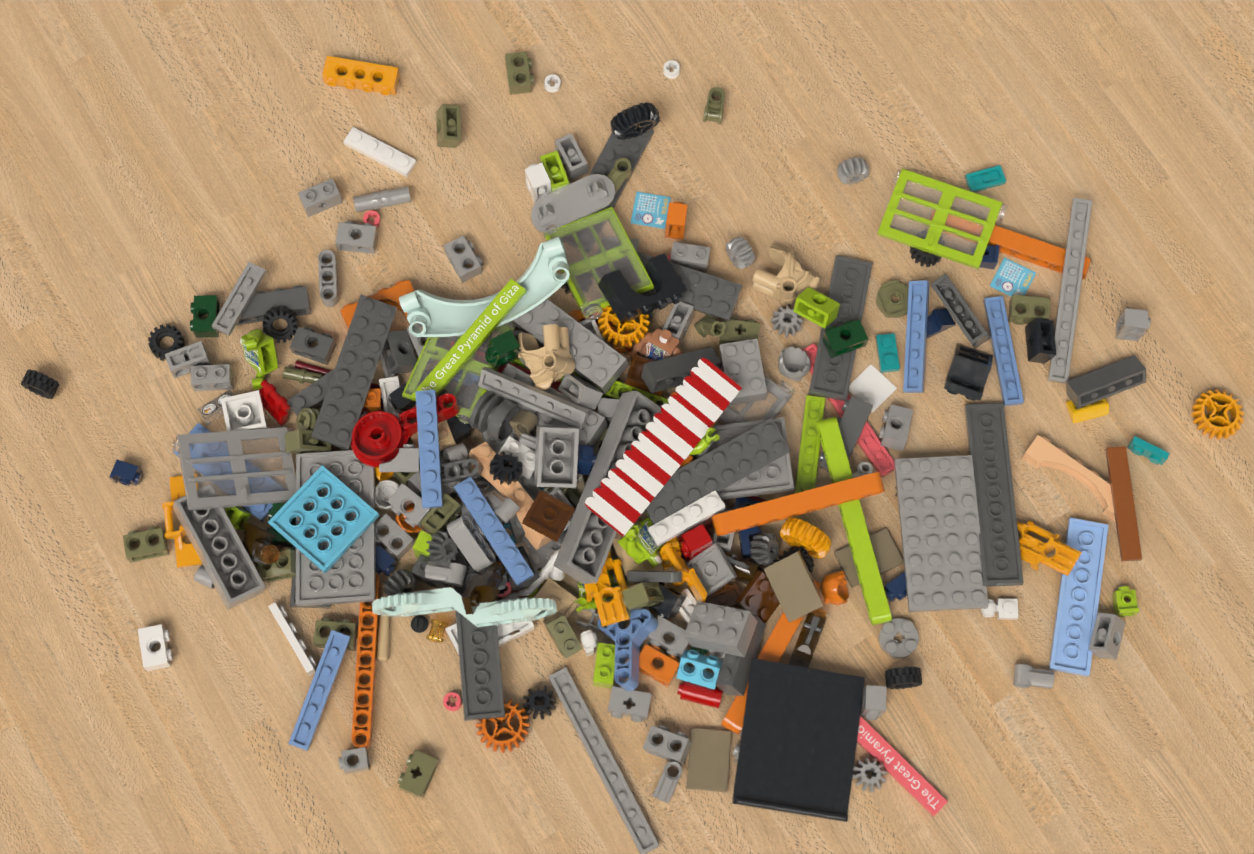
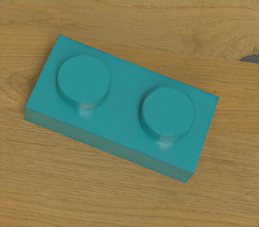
(985, 179)
(887, 353)
(1143, 448)

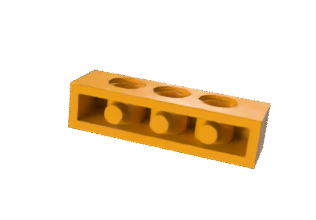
(335, 66)

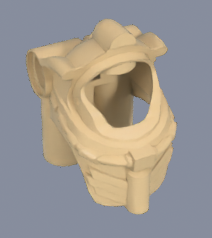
(789, 282)
(550, 361)

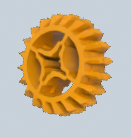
(619, 337)
(1210, 401)
(801, 533)

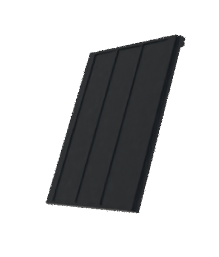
(798, 740)

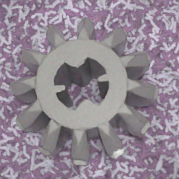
(853, 170)
(740, 252)
(781, 326)
(864, 768)

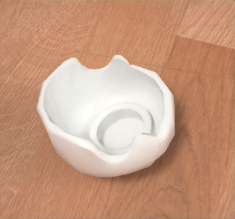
(383, 492)

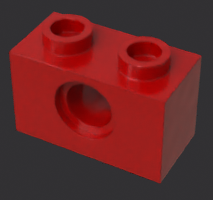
(695, 542)

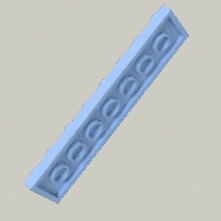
(1079, 599)

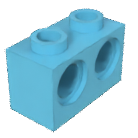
(699, 674)

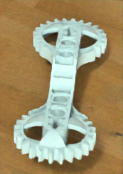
(449, 600)

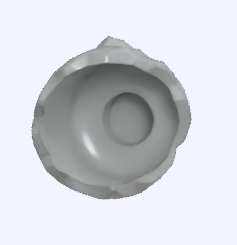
(793, 363)

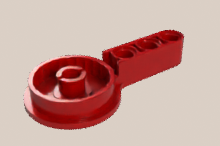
(394, 431)

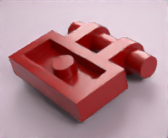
(274, 403)

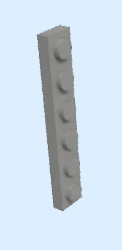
(533, 398)

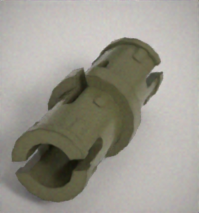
(301, 375)

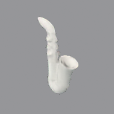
(546, 572)

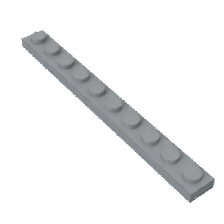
(1070, 289)
(603, 761)

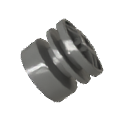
(493, 416)

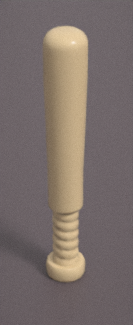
(383, 634)

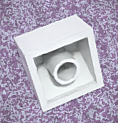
(244, 412)

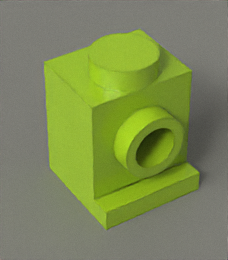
(237, 514)
(1121, 607)

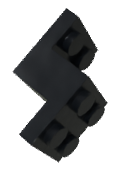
(968, 372)

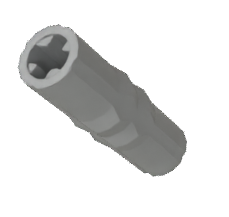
(381, 199)

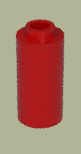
(700, 694)

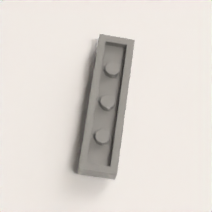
(239, 299)

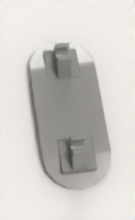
(573, 202)

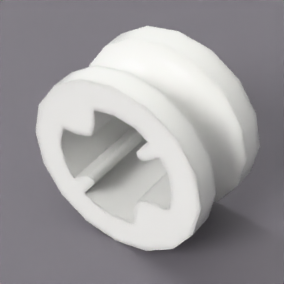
(674, 64)
(555, 78)

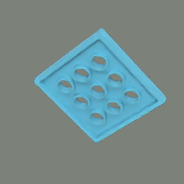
(323, 531)

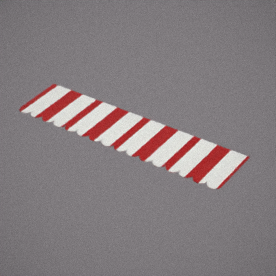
(662, 447)

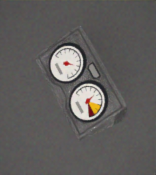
(213, 410)

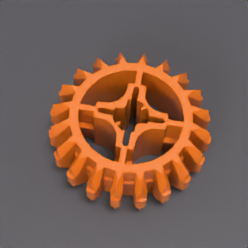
(513, 710)

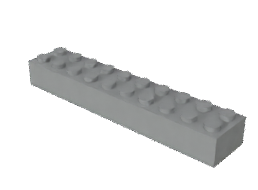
(588, 536)

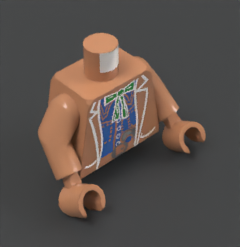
(657, 346)

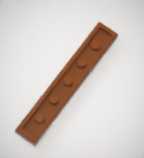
(1123, 504)

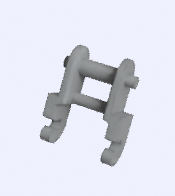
(594, 614)

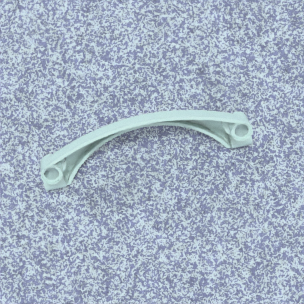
(453, 317)

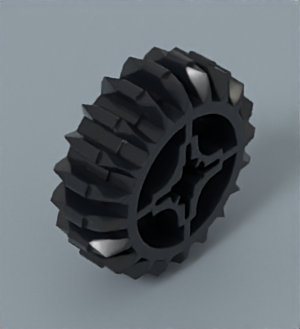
(635, 121)

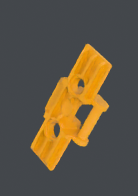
(1036, 551)
(185, 553)
(670, 557)
(614, 610)

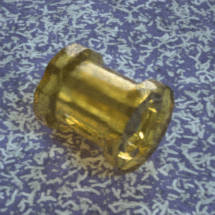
(441, 625)

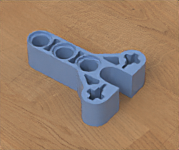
(640, 626)

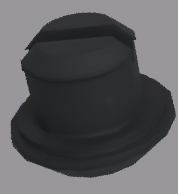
(419, 624)

